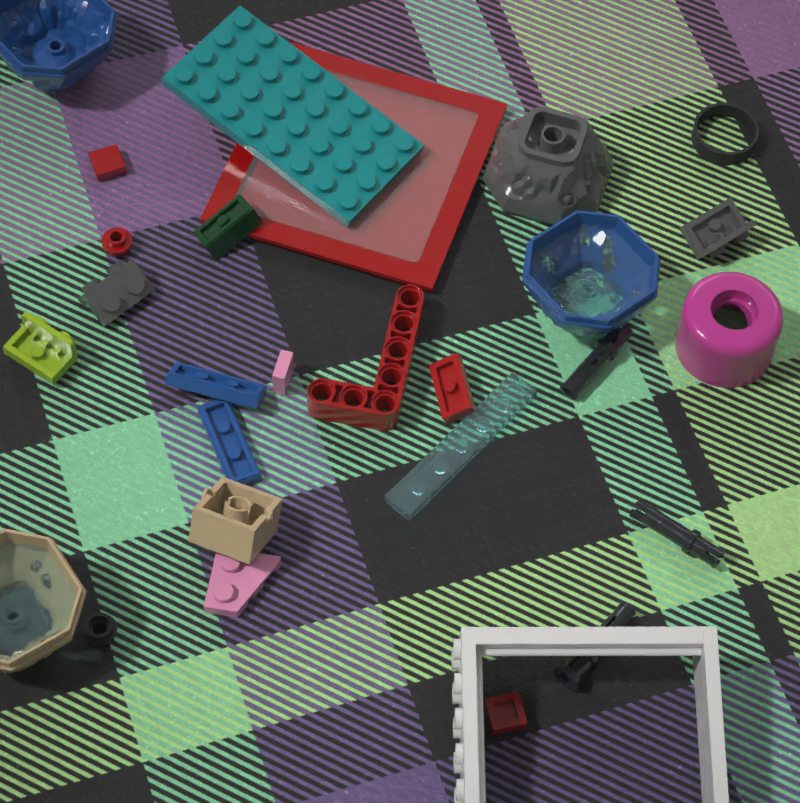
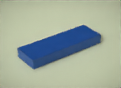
(216, 385)
(228, 442)

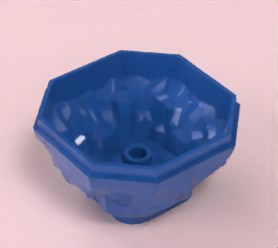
(55, 39)

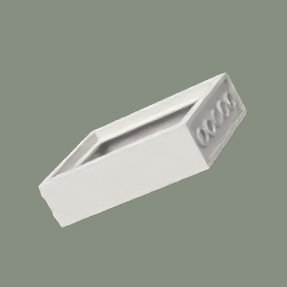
(584, 641)

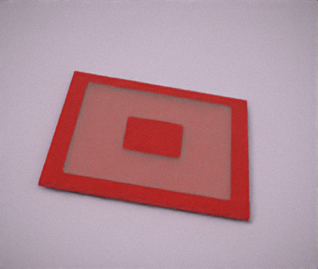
(416, 216)

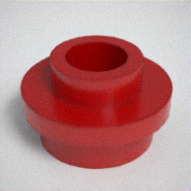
(118, 248)

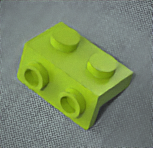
(42, 348)

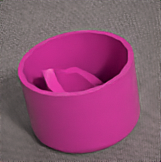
(722, 354)

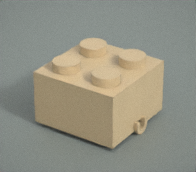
(235, 520)

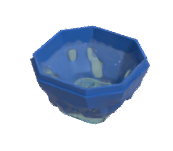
(591, 273)

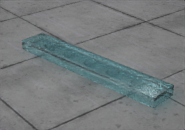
(460, 446)

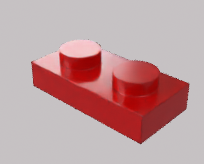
(452, 388)

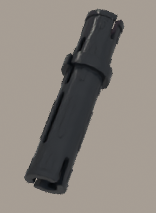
(574, 384)
(677, 533)

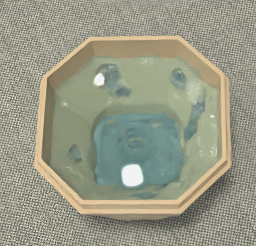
(37, 599)

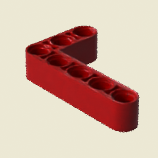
(390, 369)

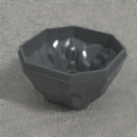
(548, 166)

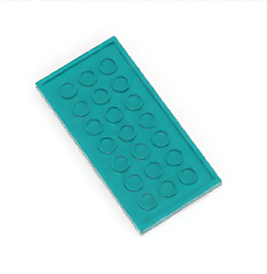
(293, 115)

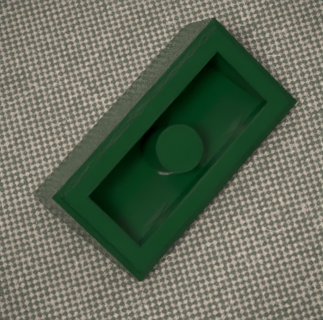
(228, 227)

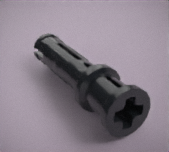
(578, 666)

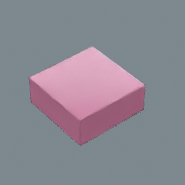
(283, 372)

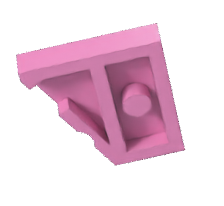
(236, 582)

